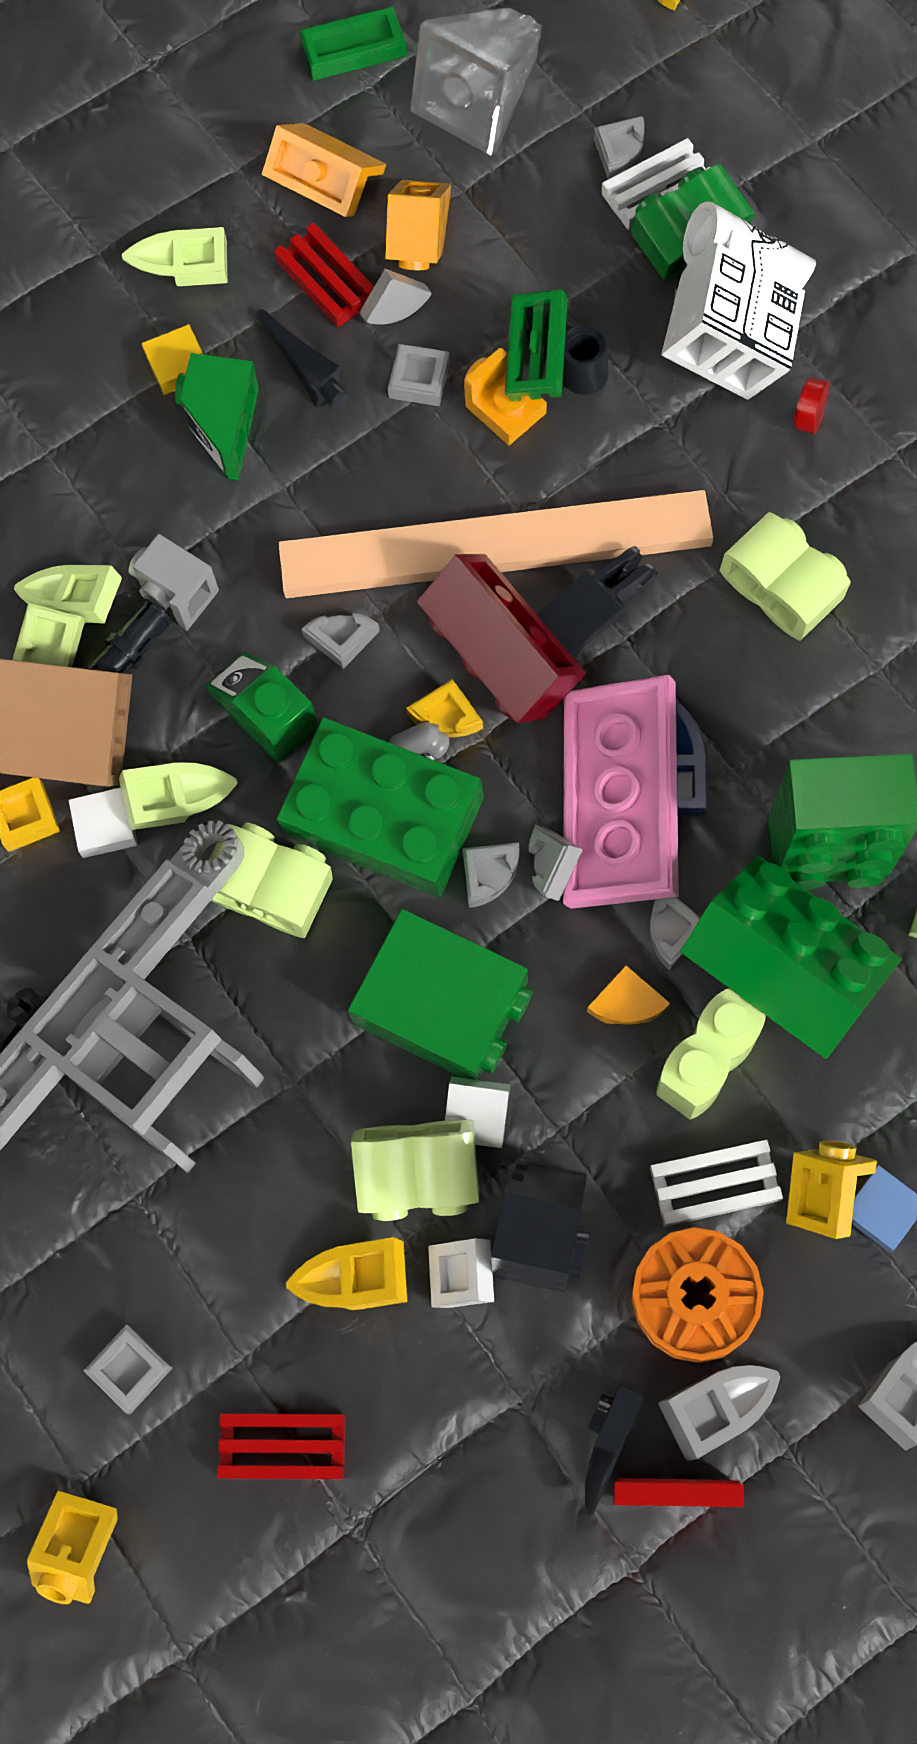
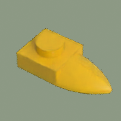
(353, 1276)

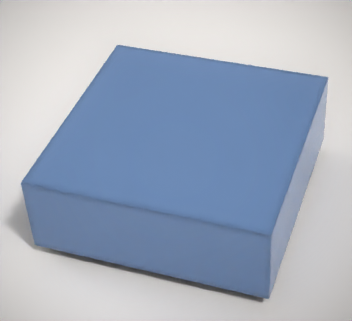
(884, 1209)

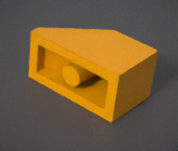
(417, 223)

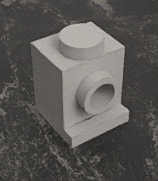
(174, 579)

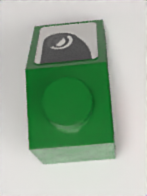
(219, 406)
(264, 704)

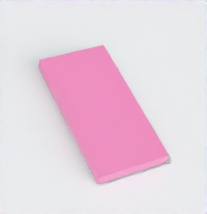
(621, 792)

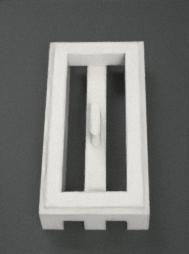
(649, 178)
(764, 1171)

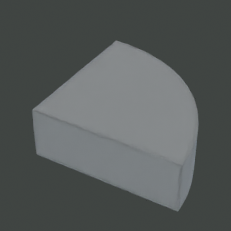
(619, 144)
(394, 298)
(341, 635)
(553, 861)
(489, 871)
(670, 928)

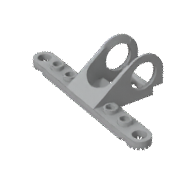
(108, 1004)

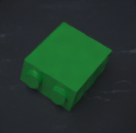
(441, 997)

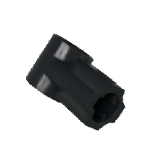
(580, 343)

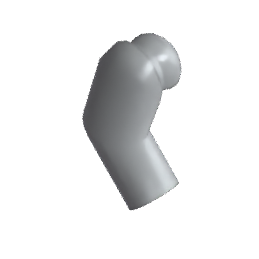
(423, 739)

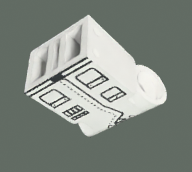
(736, 302)

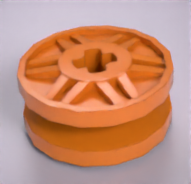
(694, 1258)

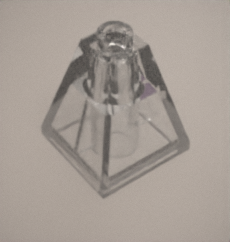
(474, 72)

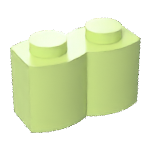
(785, 575)
(275, 881)
(702, 1061)
(415, 1168)

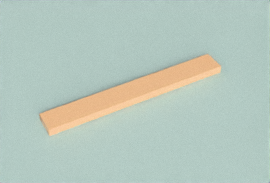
(508, 540)

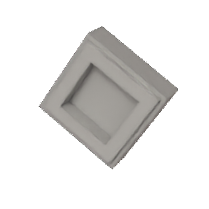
(418, 375)
(128, 1369)

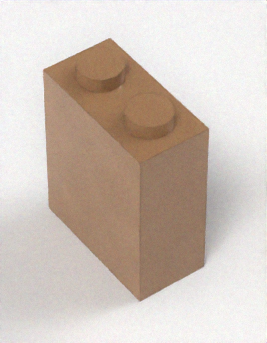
(63, 722)

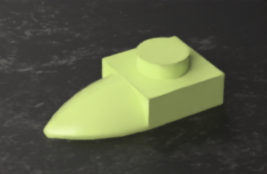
(187, 255)
(73, 590)
(172, 792)

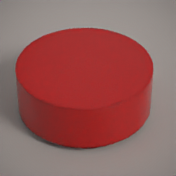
(811, 405)

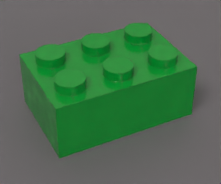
(381, 807)
(843, 819)
(790, 955)

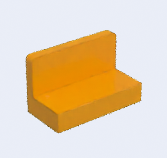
(320, 167)

